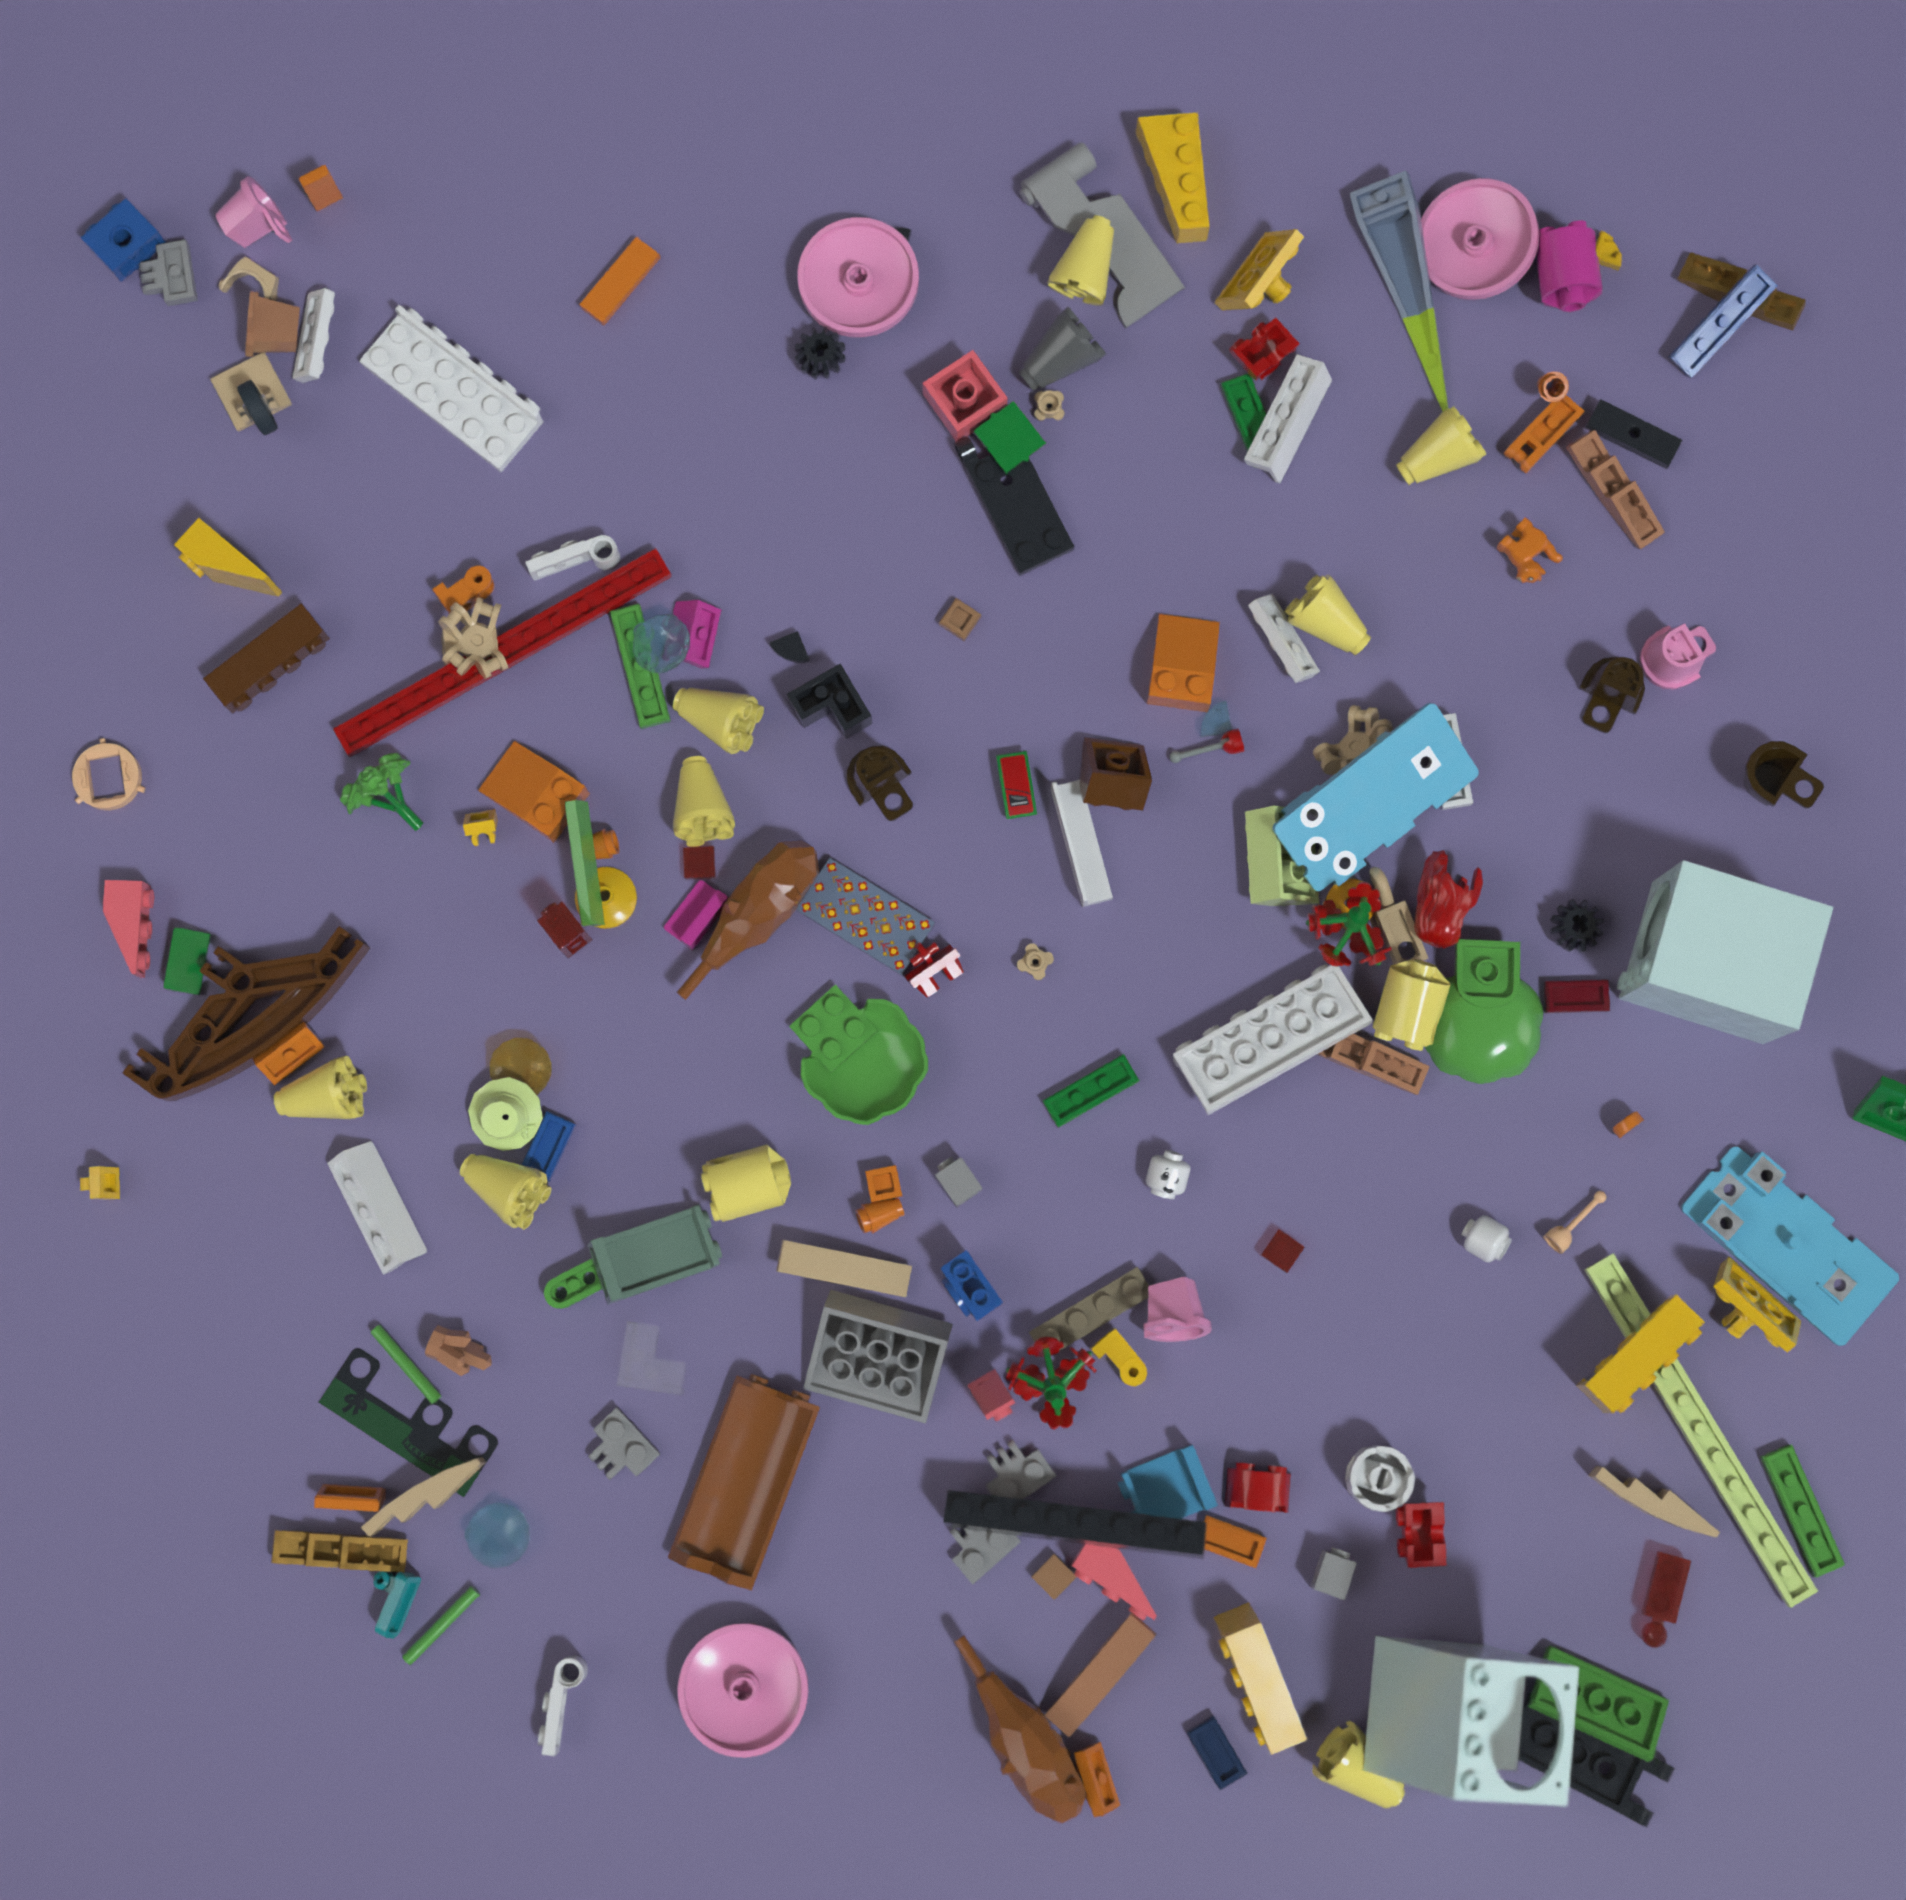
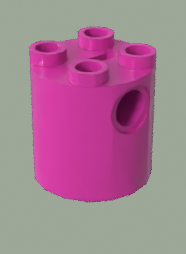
(1568, 266)

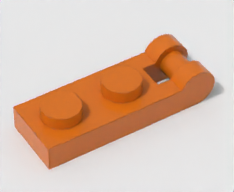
(1544, 432)

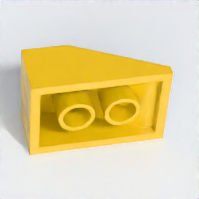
(212, 555)

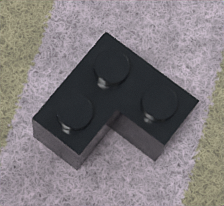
(832, 694)

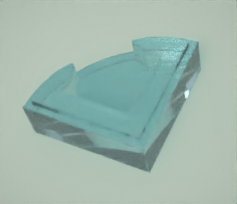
(1216, 721)

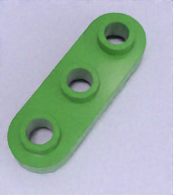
(575, 1285)

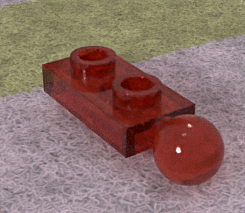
(1664, 1596)

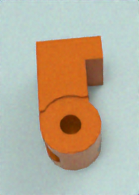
(465, 592)

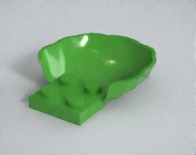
(1488, 1016)
(860, 1059)

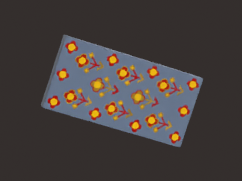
(865, 916)

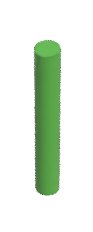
(406, 1364)
(441, 1625)

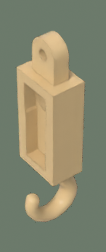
(1395, 920)

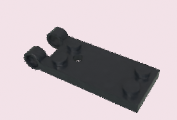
(1018, 511)
(1538, 1748)

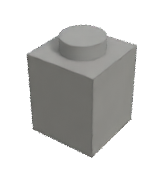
(957, 1180)
(1333, 1573)

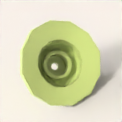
(502, 1098)

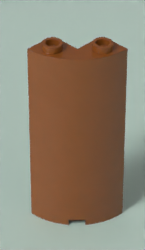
(744, 1481)

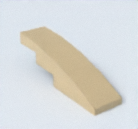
(844, 1268)
(432, 1491)
(1663, 1506)

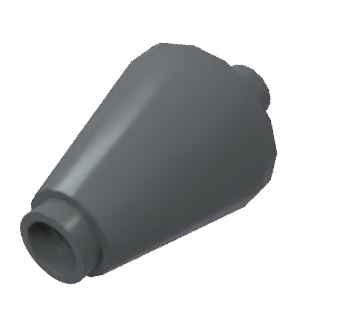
(1061, 352)

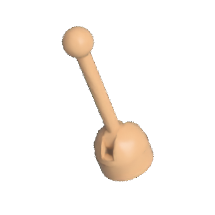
(1560, 1237)

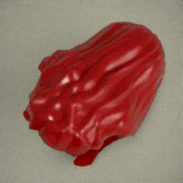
(1443, 902)

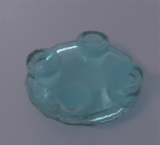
(660, 643)
(498, 1535)

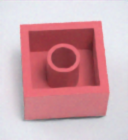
(964, 395)

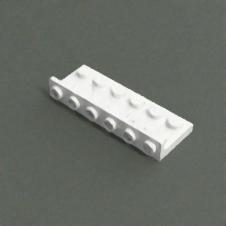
(452, 388)
(1271, 1037)

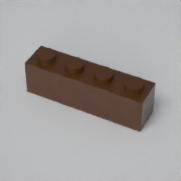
(267, 659)

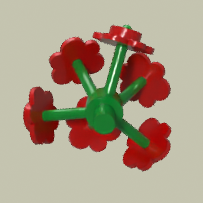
(1362, 936)
(1067, 1376)

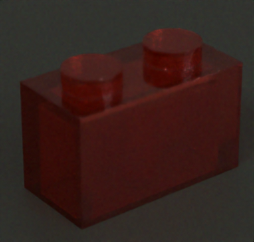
(564, 929)

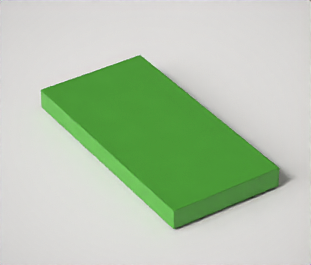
(1607, 1707)

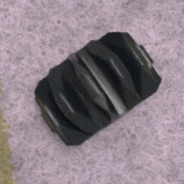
(820, 341)
(1586, 932)

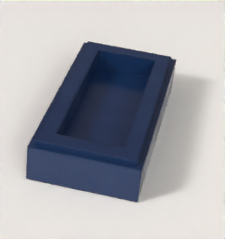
(1216, 1752)

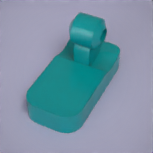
(398, 1603)

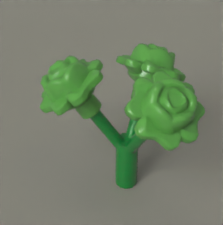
(374, 782)

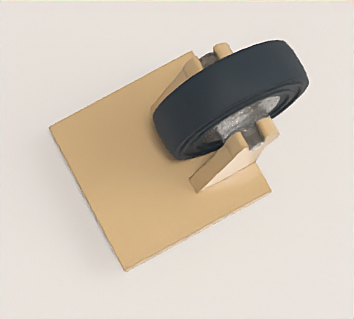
(252, 394)

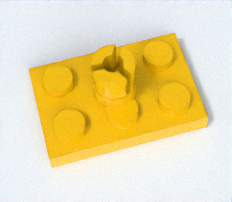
(1262, 272)
(1754, 1307)

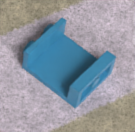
(1168, 1485)

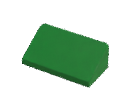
(185, 960)

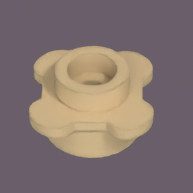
(1044, 398)
(1044, 959)

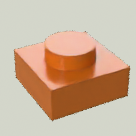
(883, 1183)

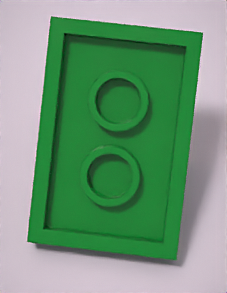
(1884, 1108)

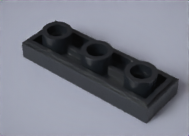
(1650, 443)

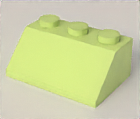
(1272, 872)

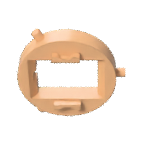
(83, 780)

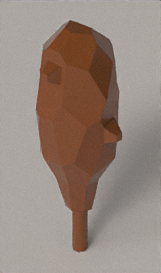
(758, 906)
(1027, 1745)

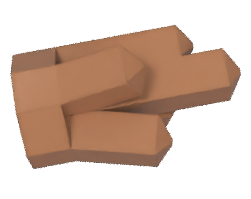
(456, 1350)

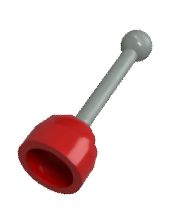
(1230, 742)

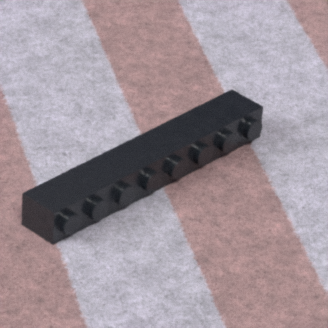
(1075, 1524)

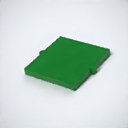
(1009, 437)

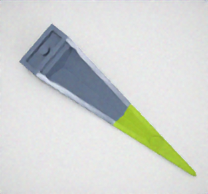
(1394, 233)

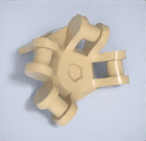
(473, 641)
(1354, 741)

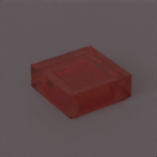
(699, 863)
(1282, 1251)

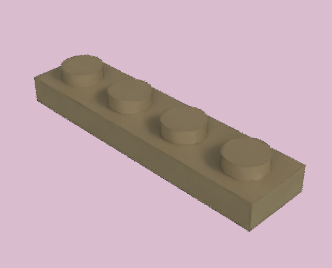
(1095, 1309)

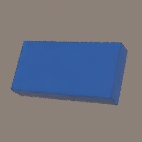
(549, 1144)

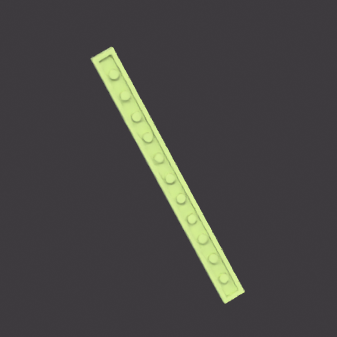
(1708, 1442)

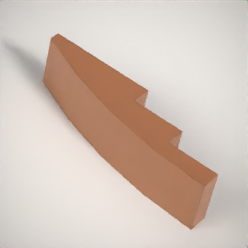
(1615, 490)
(1378, 1063)
(1100, 1674)

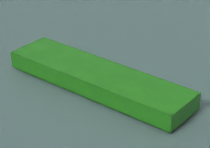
(644, 685)
(584, 863)
(1802, 1510)

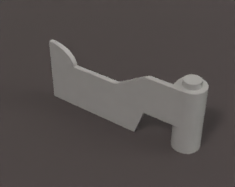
(1134, 256)

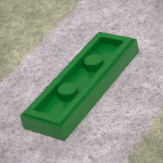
(1244, 406)
(1090, 1091)

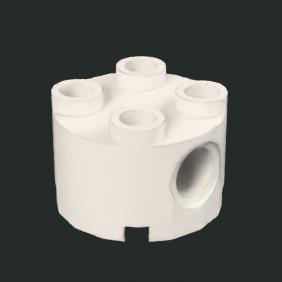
(1379, 1478)

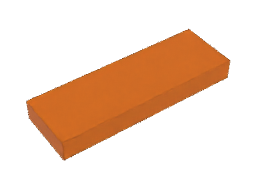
(620, 281)

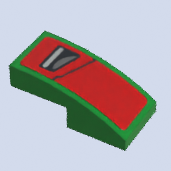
(1016, 784)

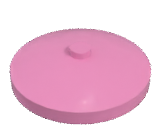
(1479, 238)
(858, 277)
(743, 1690)

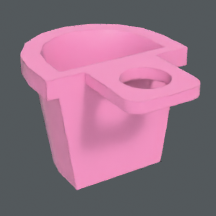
(251, 215)
(1673, 656)
(1175, 1312)

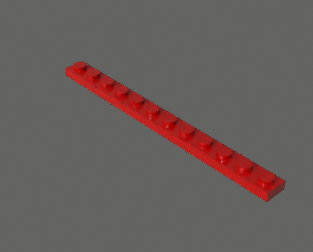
(515, 646)

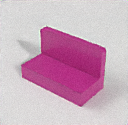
(702, 626)
(696, 914)

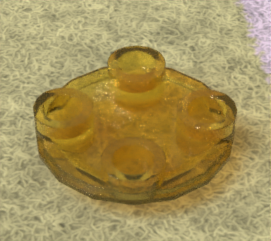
(522, 1061)

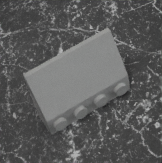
(877, 1356)

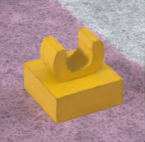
(479, 823)
(102, 1183)

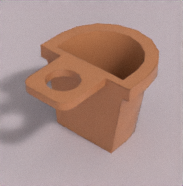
(270, 326)

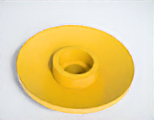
(622, 896)

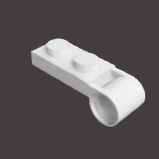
(572, 554)
(555, 1702)

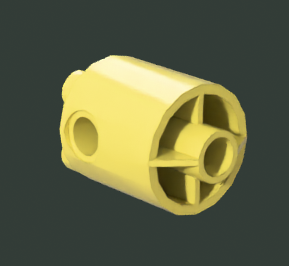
(1411, 1003)
(746, 1182)

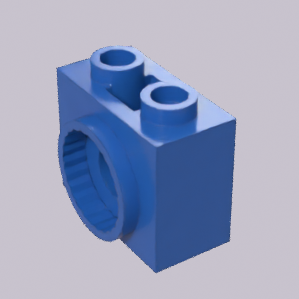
(118, 225)
(969, 1287)

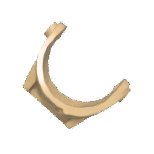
(248, 267)

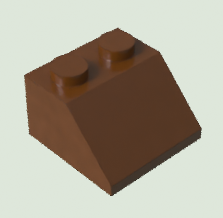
(1114, 774)

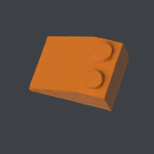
(1183, 663)
(533, 790)

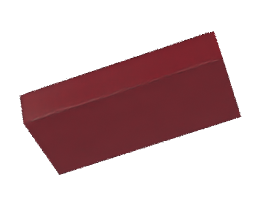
(1576, 996)

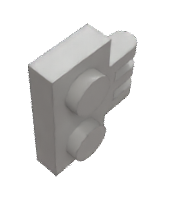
(170, 274)
(622, 1445)
(1018, 1474)
(981, 1551)

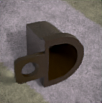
(1615, 686)
(1775, 771)
(876, 775)

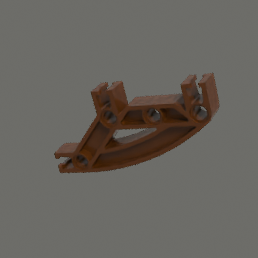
(303, 992)

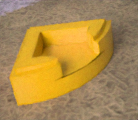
(1608, 251)

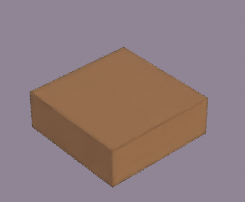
(960, 619)
(1054, 1576)

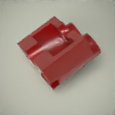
(1265, 349)
(1258, 1489)
(1422, 1534)

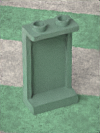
(654, 1254)

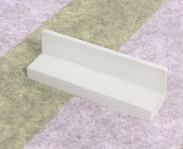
(1289, 417)
(1081, 844)
(377, 1206)

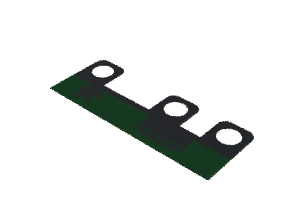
(406, 1437)

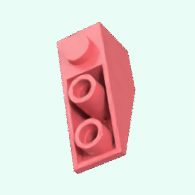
(127, 912)
(992, 1395)
(1112, 1572)

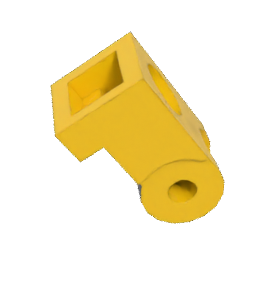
(1129, 1365)

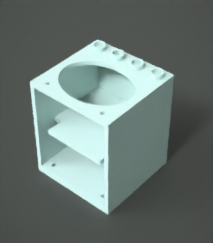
(1725, 953)
(1454, 1715)

